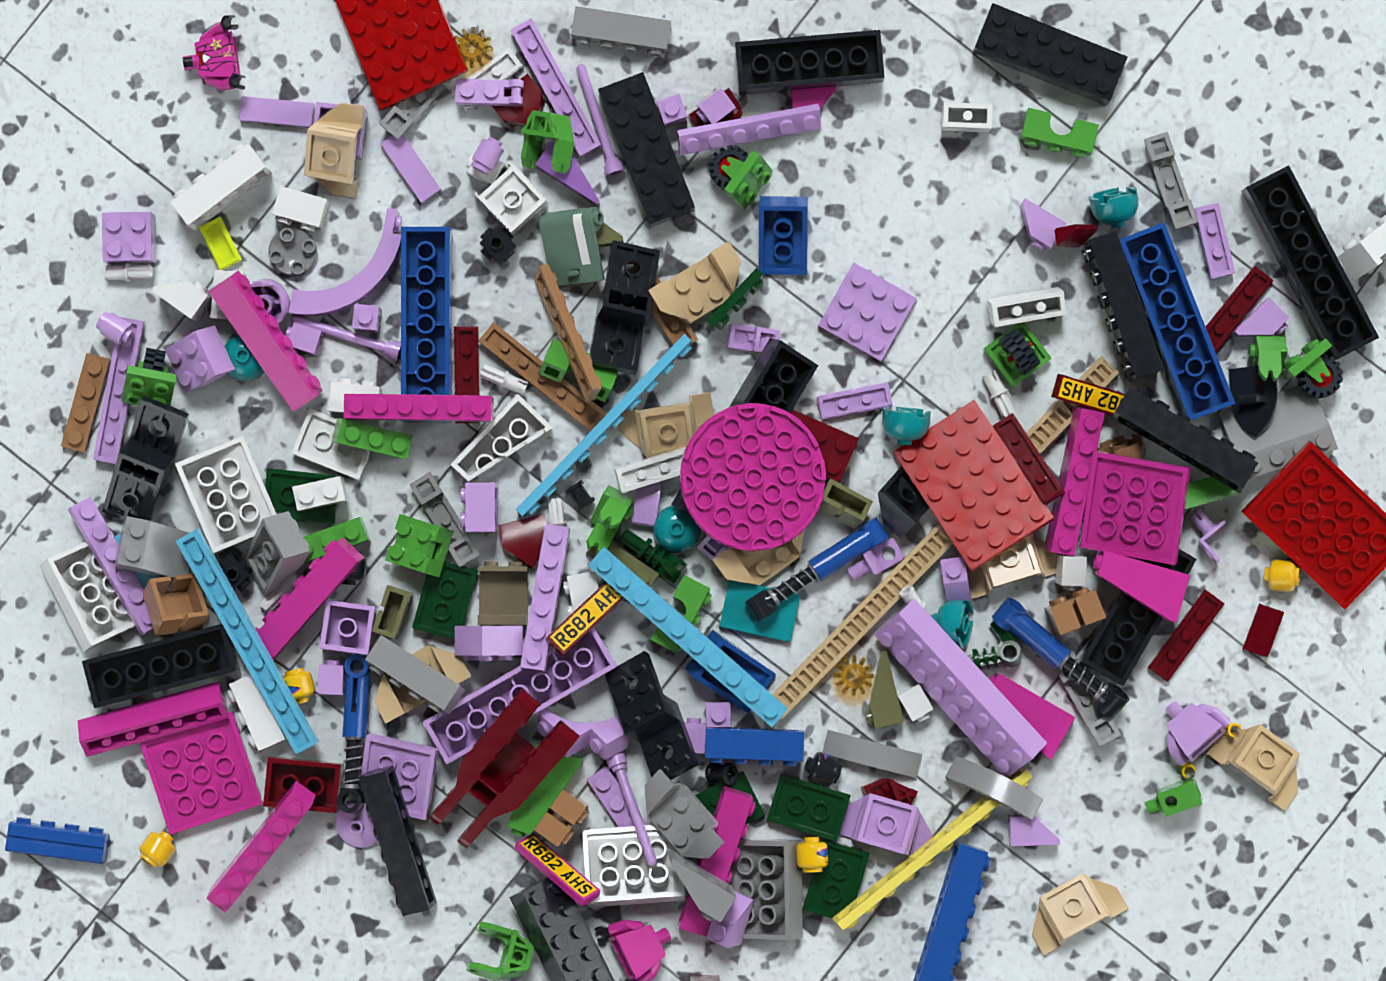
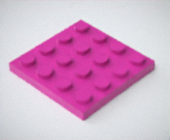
(1135, 507)
(201, 774)

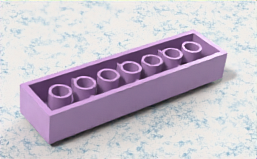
(960, 688)
(472, 716)

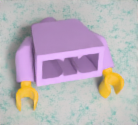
(1194, 731)

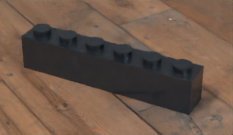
(397, 840)

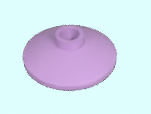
(352, 836)

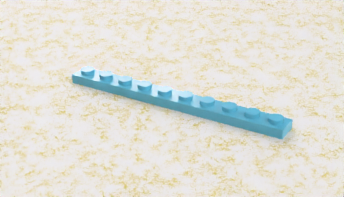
(597, 434)
(688, 637)
(247, 641)

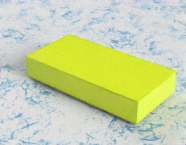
(220, 243)

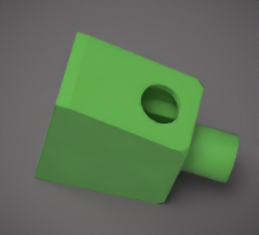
(1184, 791)

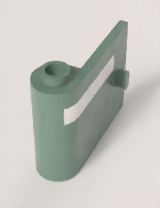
(572, 244)

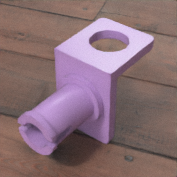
(1208, 530)
(875, 561)

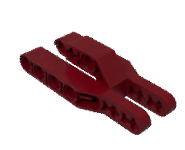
(494, 761)

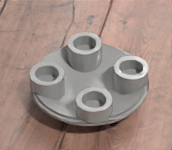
(292, 251)

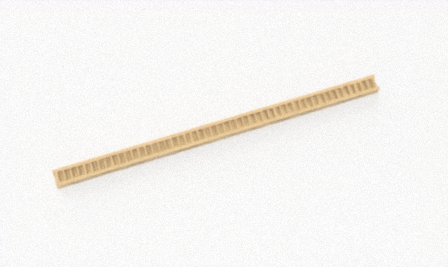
(914, 565)

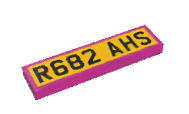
(557, 869)

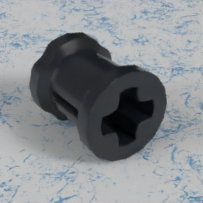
(579, 495)
(721, 773)

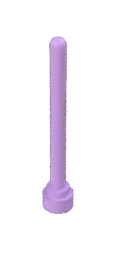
(612, 163)
(391, 349)
(618, 766)

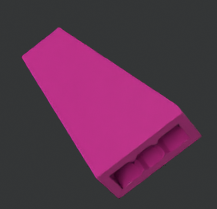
(1148, 584)
(1042, 715)

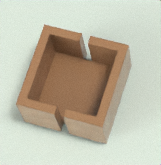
(179, 607)
(1075, 611)
(554, 827)

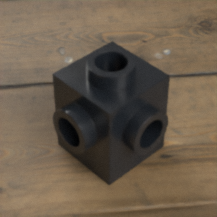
(501, 253)
(242, 569)

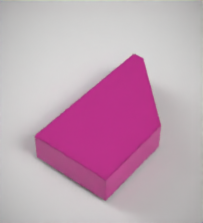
(811, 96)

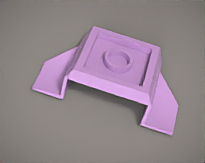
(885, 824)

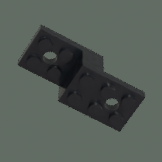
(624, 307)
(145, 460)
(651, 717)

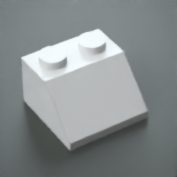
(186, 297)

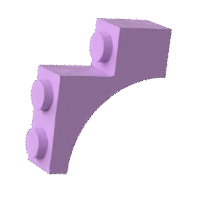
(603, 737)

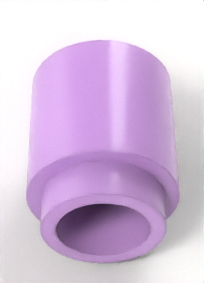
(487, 155)
(115, 328)

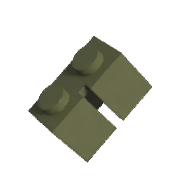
(845, 503)
(391, 621)

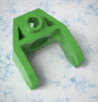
(552, 126)
(1268, 354)
(608, 516)
(515, 955)

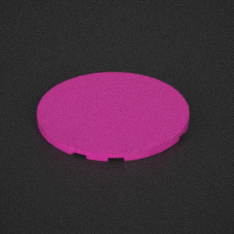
(752, 477)

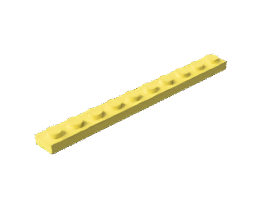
(922, 856)

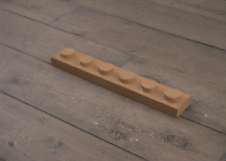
(567, 333)
(528, 366)

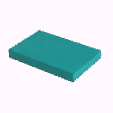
(739, 617)

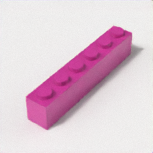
(266, 341)
(419, 407)
(1074, 479)
(308, 595)
(152, 719)
(731, 816)
(261, 846)

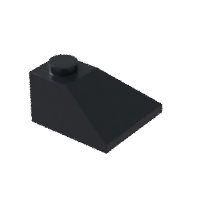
(901, 503)

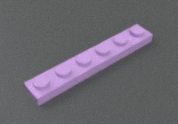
(555, 85)
(749, 129)
(115, 411)
(105, 550)
(545, 597)

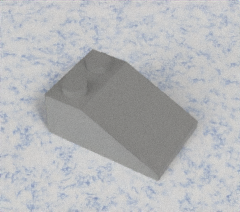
(150, 549)
(276, 551)
(708, 891)

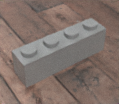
(621, 30)
(414, 674)

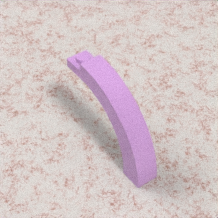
(360, 286)

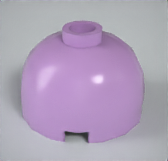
(274, 297)

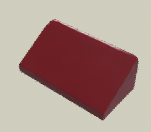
(1074, 235)
(1263, 630)

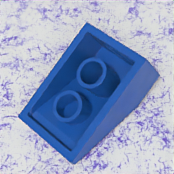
(783, 235)
(746, 661)

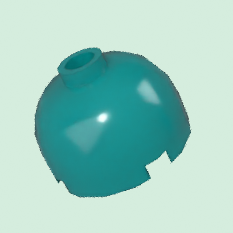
(1114, 206)
(244, 362)
(906, 423)
(675, 530)
(954, 620)

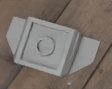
(681, 817)

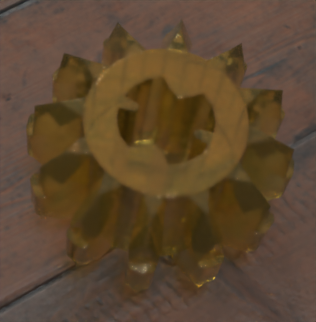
(480, 42)
(845, 673)

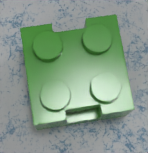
(420, 545)

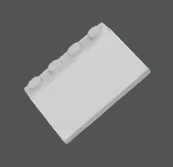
(225, 494)
(86, 596)
(620, 869)

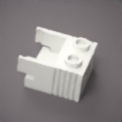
(512, 199)

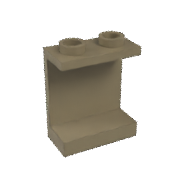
(503, 594)

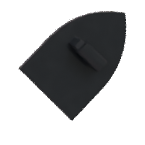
(1253, 398)

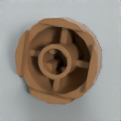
(1127, 447)

